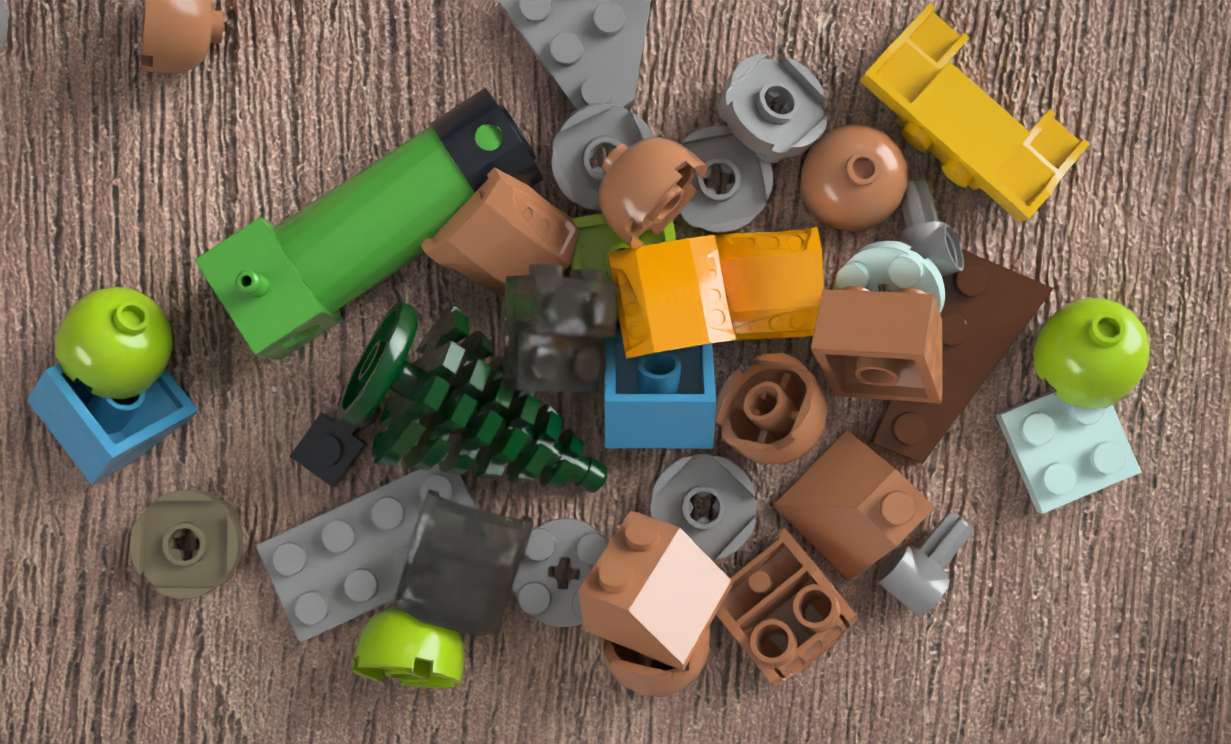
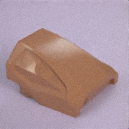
(503, 233)
(784, 610)

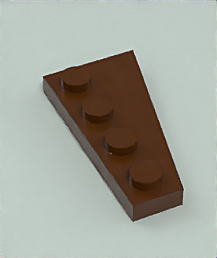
(980, 322)

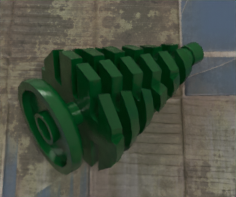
(459, 407)

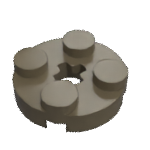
(166, 566)

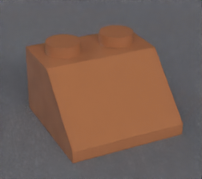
(880, 344)
(653, 591)

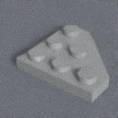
(585, 45)

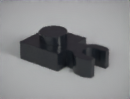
(331, 447)

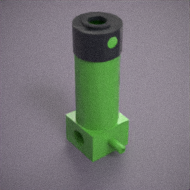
(294, 276)

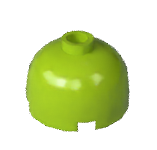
(114, 342)
(1092, 352)
(409, 651)

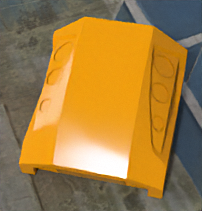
(772, 282)
(670, 296)

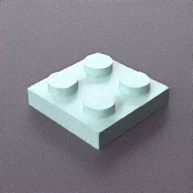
(1066, 449)

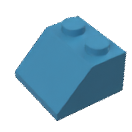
(659, 398)
(108, 432)

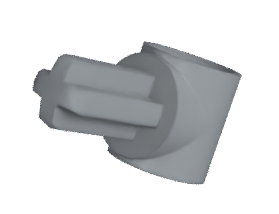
(927, 234)
(918, 574)

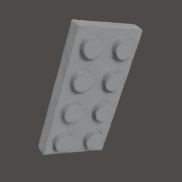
(353, 553)

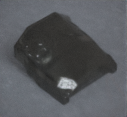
(461, 566)

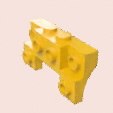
(964, 125)

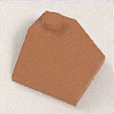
(853, 505)

